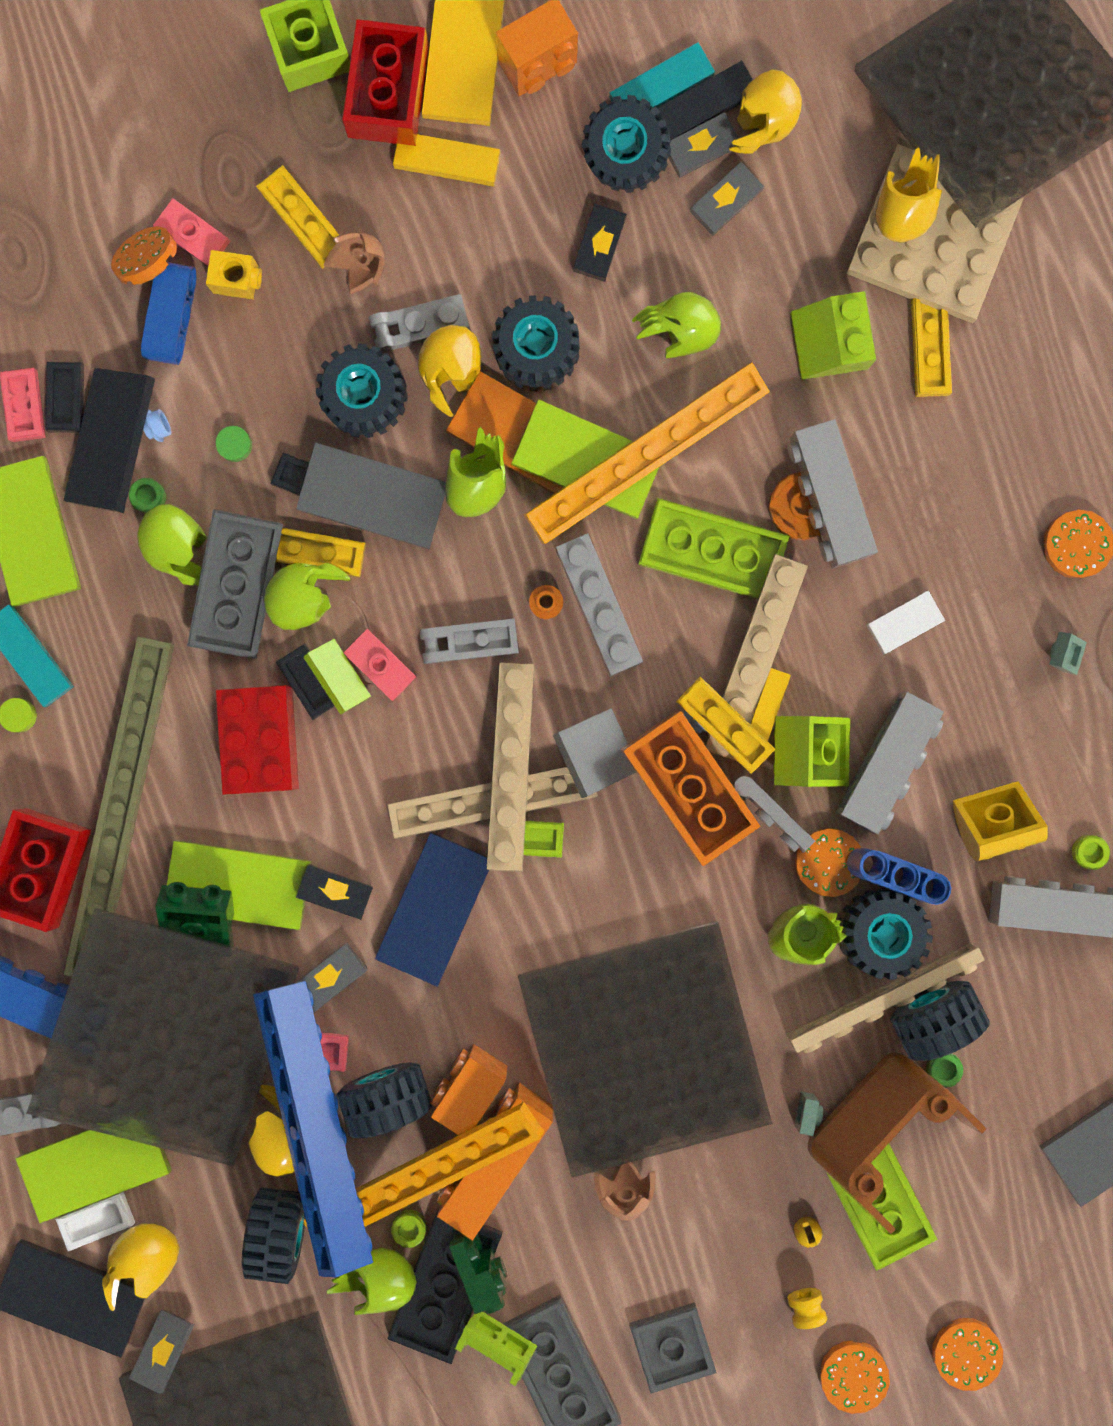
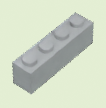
(832, 494)
(598, 605)
(890, 762)
(1052, 907)

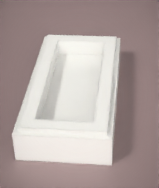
(905, 622)
(95, 1221)

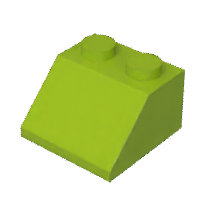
(833, 336)
(811, 751)

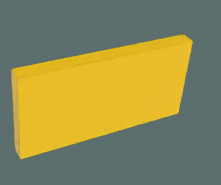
(462, 61)

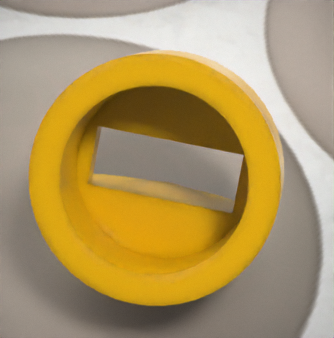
(801, 1236)

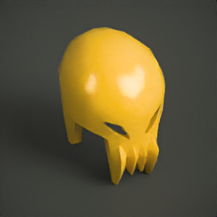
(770, 104)
(909, 210)
(449, 355)
(269, 1140)
(140, 1253)

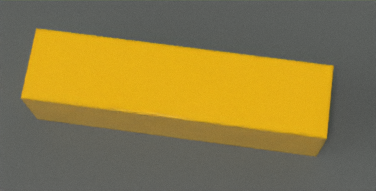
(770, 702)

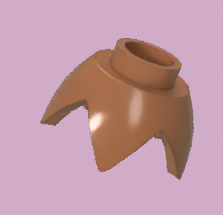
(359, 255)
(626, 1193)

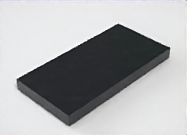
(109, 440)
(68, 1298)
(440, 1303)

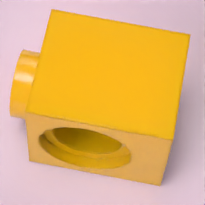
(221, 266)

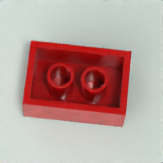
(385, 82)
(257, 739)
(39, 867)

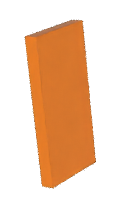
(497, 412)

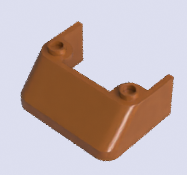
(872, 1118)

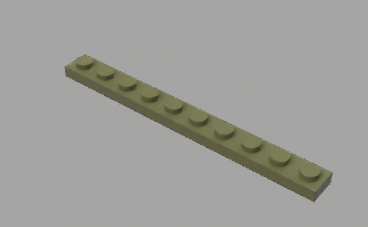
(122, 787)

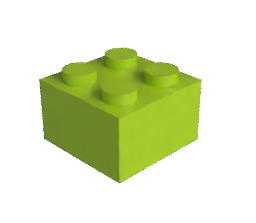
(305, 41)

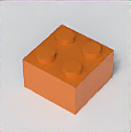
(537, 47)
(470, 1090)

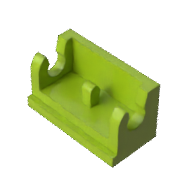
(498, 1344)

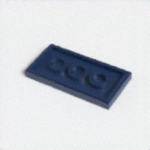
(433, 909)

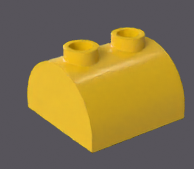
(998, 821)

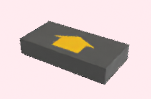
(702, 145)
(727, 198)
(333, 975)
(161, 1351)

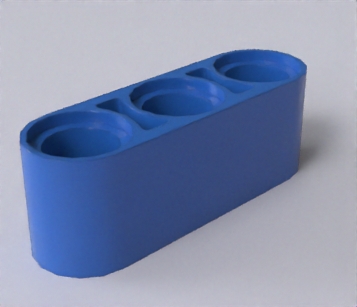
(169, 314)
(914, 876)

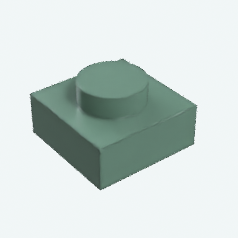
(1067, 653)
(808, 1113)

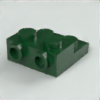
(197, 911)
(480, 1273)

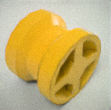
(807, 1308)

